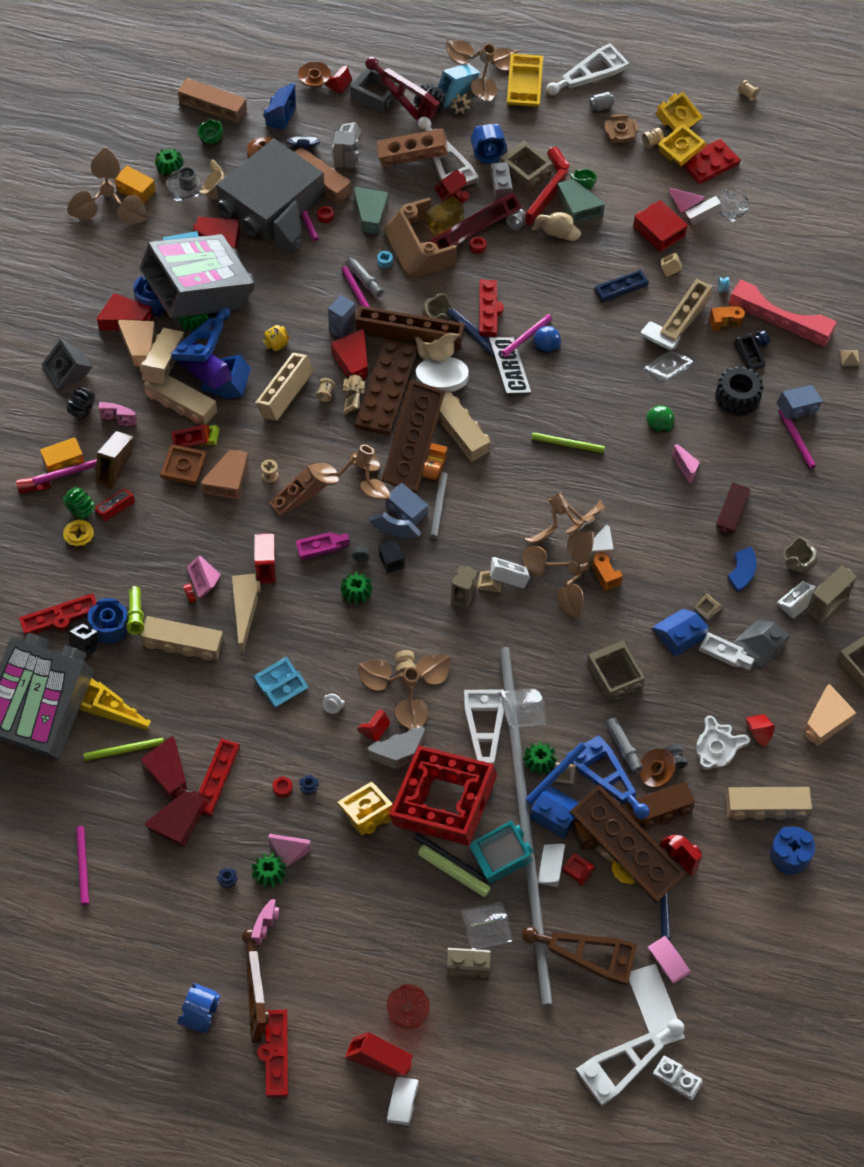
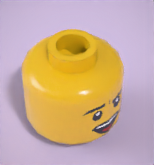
(276, 338)

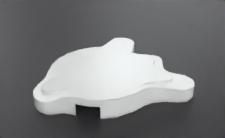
(717, 746)

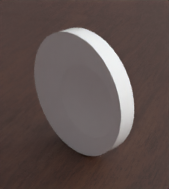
(443, 375)

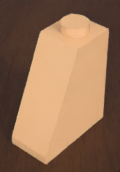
(137, 338)
(828, 716)

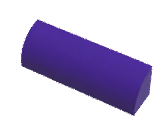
(212, 372)

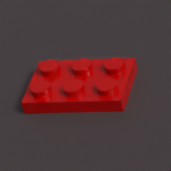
(711, 161)

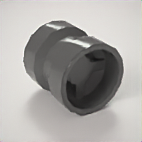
(187, 178)
(677, 752)

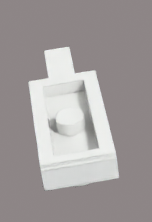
(726, 652)

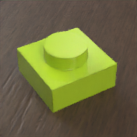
(213, 435)

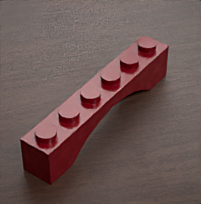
(479, 220)

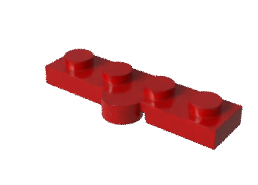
(488, 308)
(58, 615)
(275, 1054)

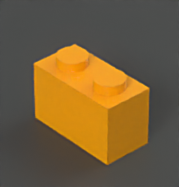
(135, 183)
(62, 455)

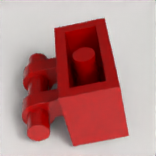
(451, 186)

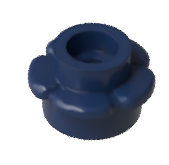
(762, 338)
(311, 788)
(227, 883)

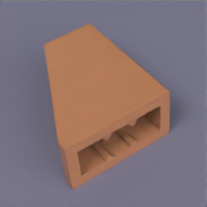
(227, 476)

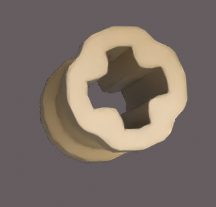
(748, 90)
(325, 389)
(266, 470)

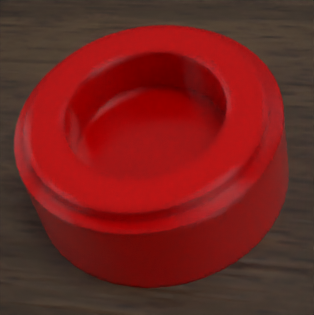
(325, 214)
(477, 245)
(189, 592)
(282, 787)

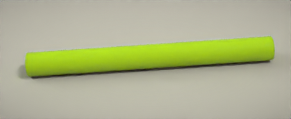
(567, 442)
(122, 749)

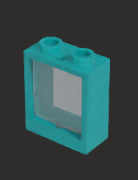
(503, 851)

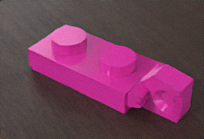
(321, 545)

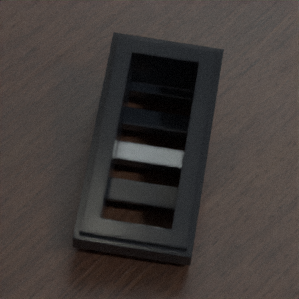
(750, 340)

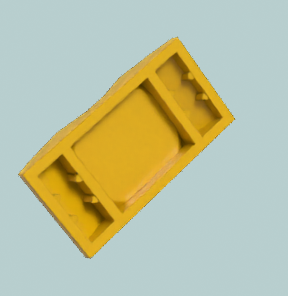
(525, 80)

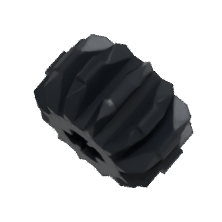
(80, 402)

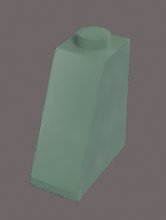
(579, 201)
(371, 208)

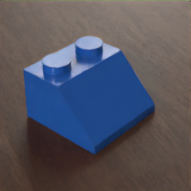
(281, 107)
(234, 388)
(681, 631)
(553, 810)

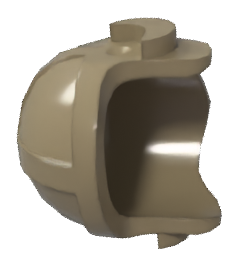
(437, 307)
(800, 556)

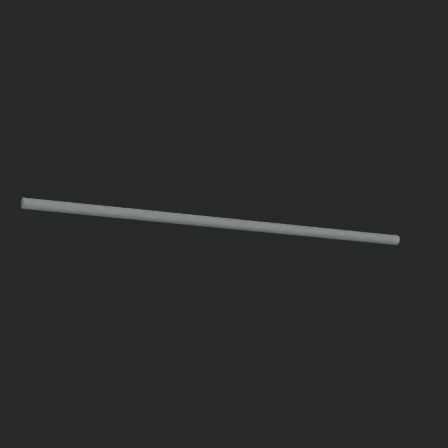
(531, 873)

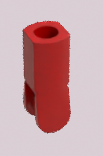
(558, 159)
(26, 485)

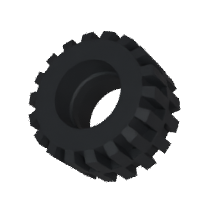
(739, 379)

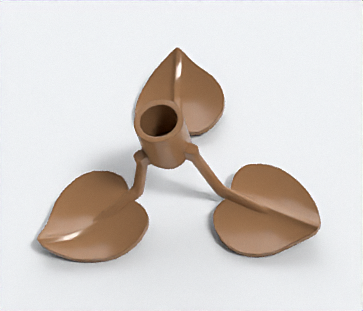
(461, 52)
(106, 166)
(365, 459)
(561, 506)
(580, 547)
(413, 712)

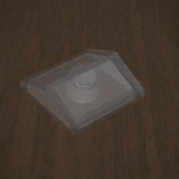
(668, 366)
(523, 708)
(487, 925)

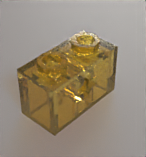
(444, 215)

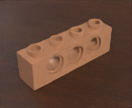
(412, 147)

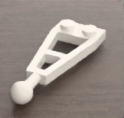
(610, 57)
(471, 176)
(483, 701)
(597, 1079)

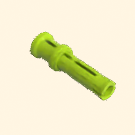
(135, 615)

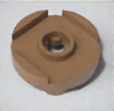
(615, 135)

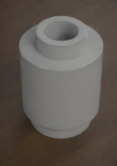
(601, 102)

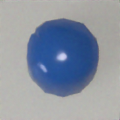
(547, 339)

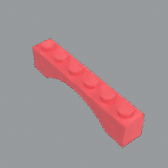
(814, 328)

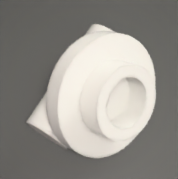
(332, 703)

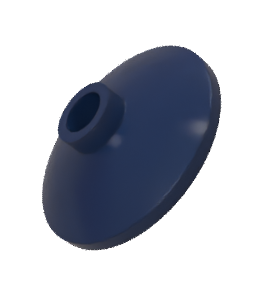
(304, 142)

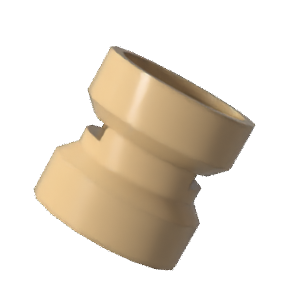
(652, 138)
(404, 660)

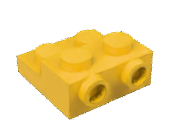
(678, 111)
(681, 145)
(366, 808)

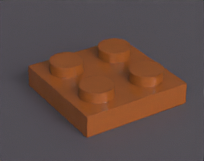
(183, 464)

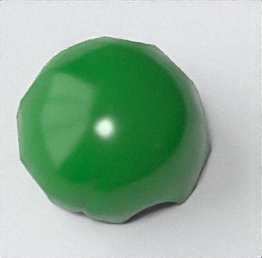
(210, 132)
(585, 177)
(660, 418)

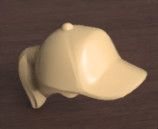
(214, 178)
(558, 225)
(438, 349)

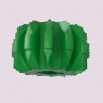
(168, 161)
(192, 322)
(78, 503)
(356, 588)
(547, 757)
(268, 877)

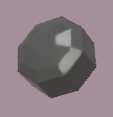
(360, 553)

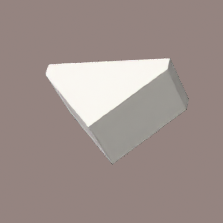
(603, 543)

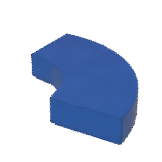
(744, 569)

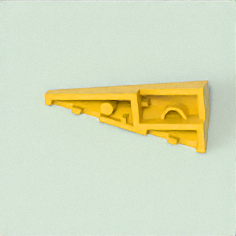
(105, 703)

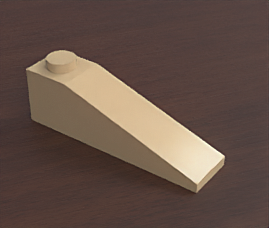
(687, 310)
(245, 598)

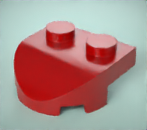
(682, 852)

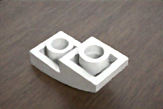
(677, 1078)
(402, 1101)

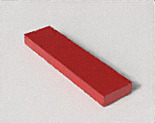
(545, 197)
(218, 773)

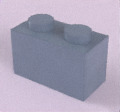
(341, 316)
(799, 402)
(406, 504)

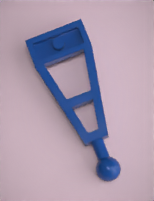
(189, 352)
(595, 750)

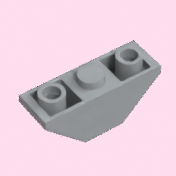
(398, 749)

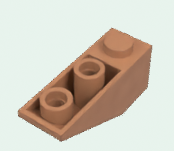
(296, 493)

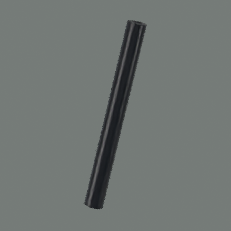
(424, 841)

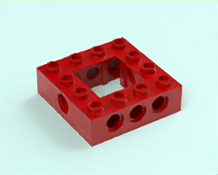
(430, 764)

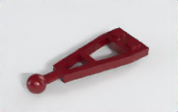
(428, 103)

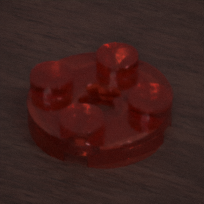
(418, 1000)

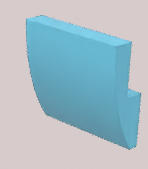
(280, 682)

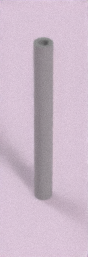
(438, 505)

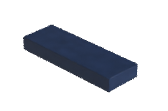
(621, 286)

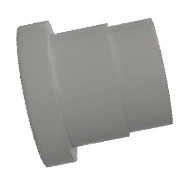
(516, 219)

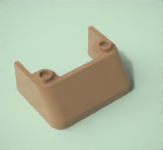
(416, 257)

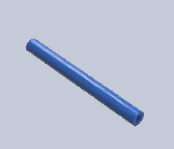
(555, 773)

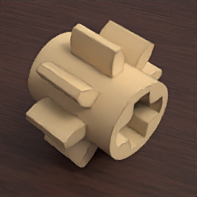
(459, 98)
(354, 385)

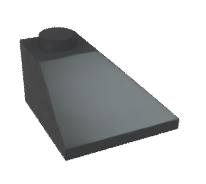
(288, 229)
(66, 365)
(762, 641)

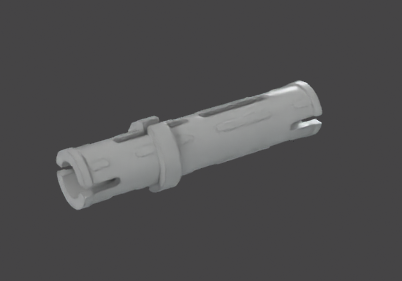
(368, 281)
(628, 753)

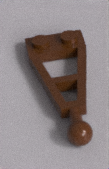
(621, 959)
(257, 1015)

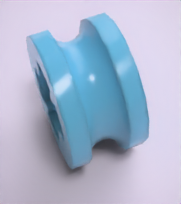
(387, 256)
(723, 285)

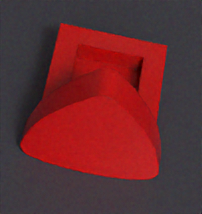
(340, 80)
(375, 727)
(760, 728)
(578, 869)

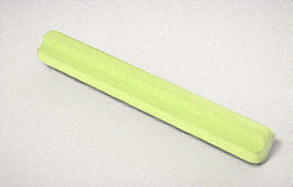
(454, 870)

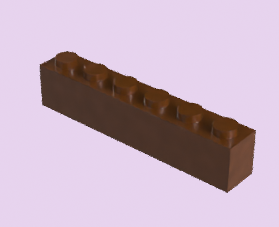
(406, 326)
(662, 805)

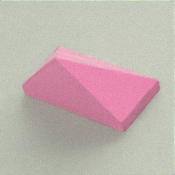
(684, 199)
(686, 462)
(202, 576)
(289, 848)

